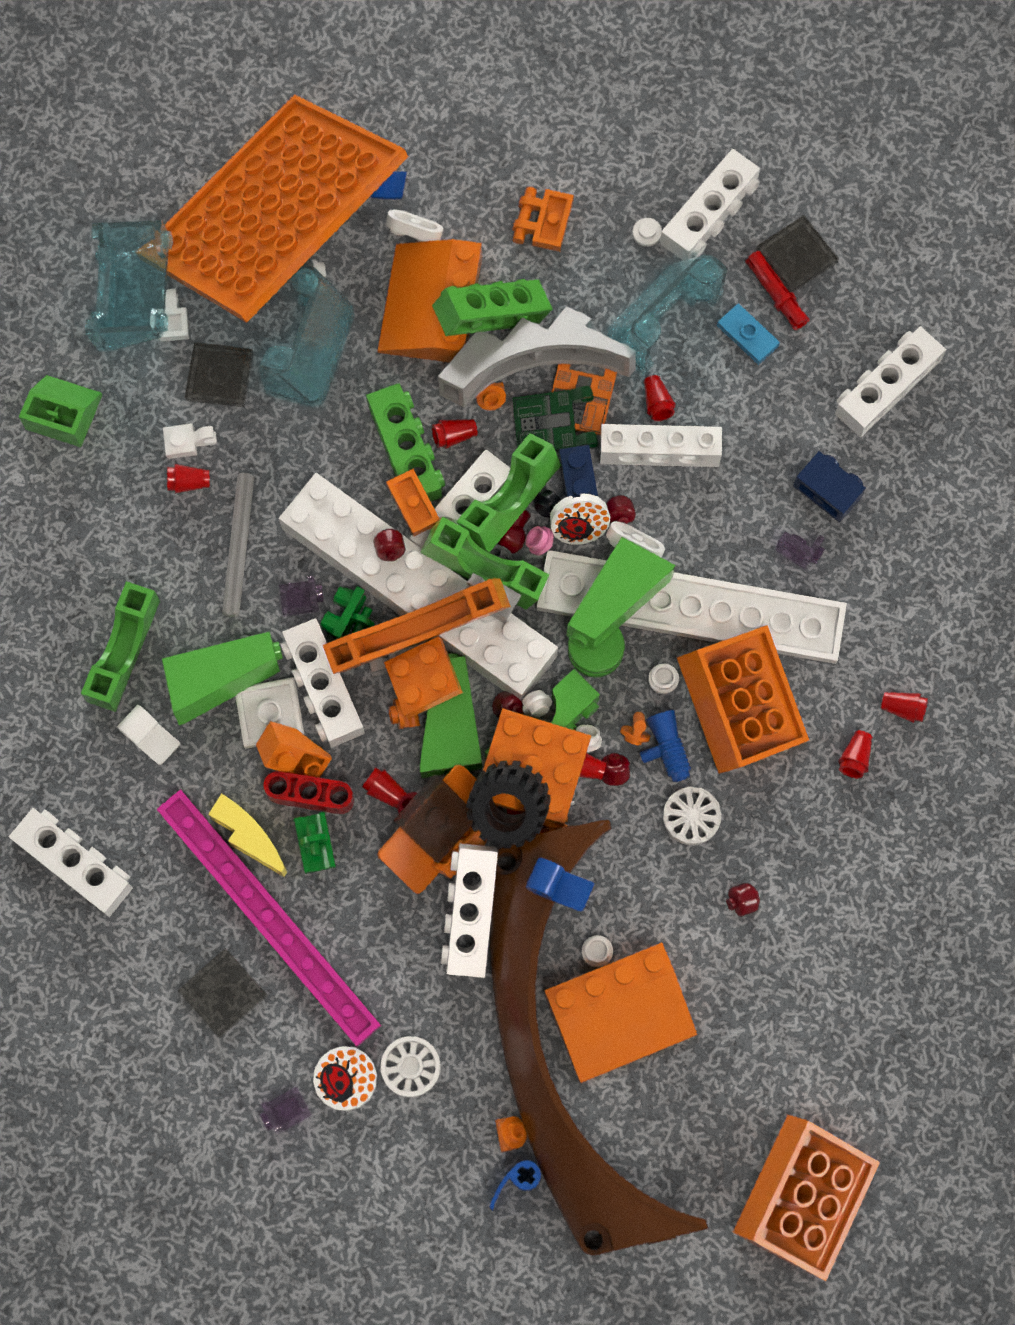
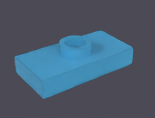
(748, 334)

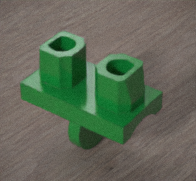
(352, 602)
(314, 843)

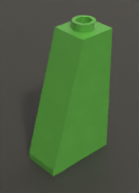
(618, 592)
(218, 673)
(451, 730)

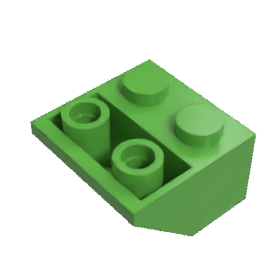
(60, 410)

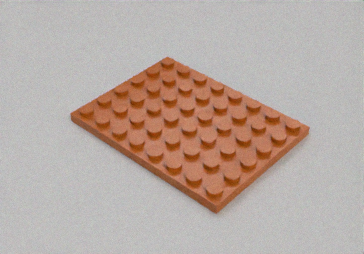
(276, 205)

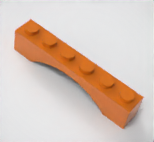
(417, 626)

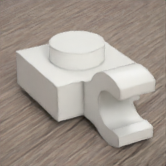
(177, 318)
(184, 440)

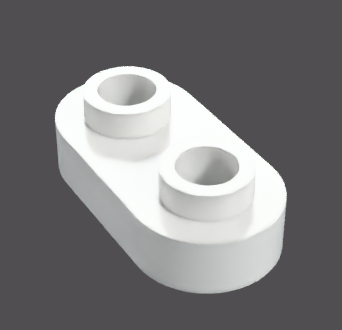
(405, 223)
(620, 529)

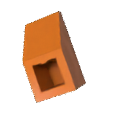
(291, 751)

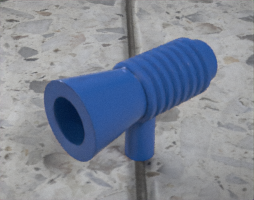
(670, 746)

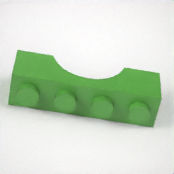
(530, 470)
(456, 550)
(131, 624)
(572, 701)

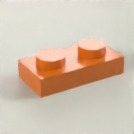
(413, 502)

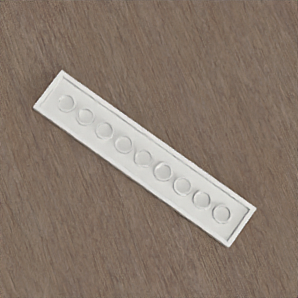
(708, 609)

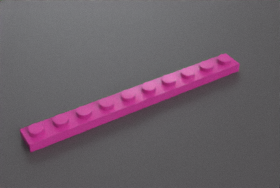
(269, 918)

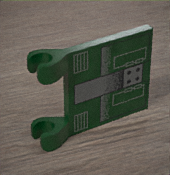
(552, 418)

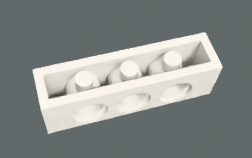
(732, 170)
(861, 415)
(660, 445)
(485, 470)
(346, 724)
(30, 837)
(470, 960)

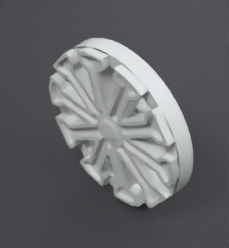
(692, 816)
(410, 1066)

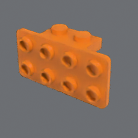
(410, 861)

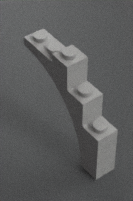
(527, 346)

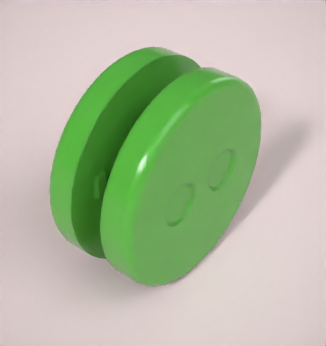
(602, 659)

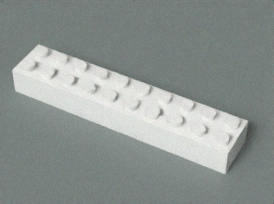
(343, 536)

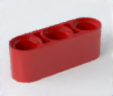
(297, 783)

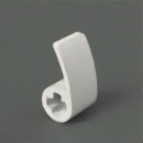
(148, 735)

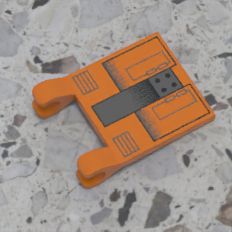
(589, 415)

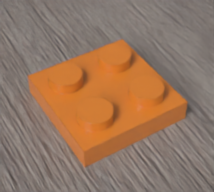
(423, 677)

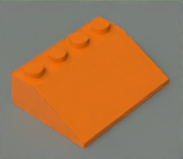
(415, 283)
(743, 699)
(620, 1012)
(806, 1197)

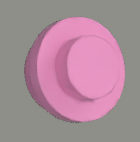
(539, 540)

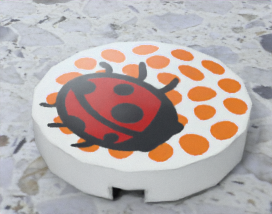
(579, 519)
(345, 1078)

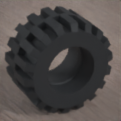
(502, 826)

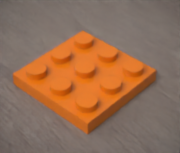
(546, 747)

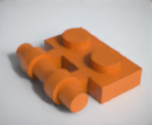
(551, 222)

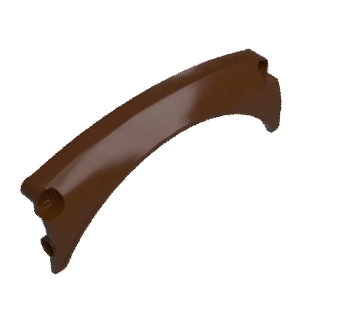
(579, 1179)

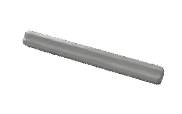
(238, 545)

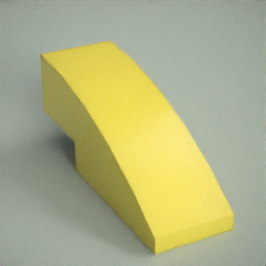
(247, 834)

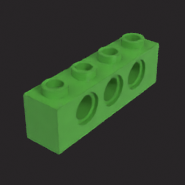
(491, 306)
(391, 402)

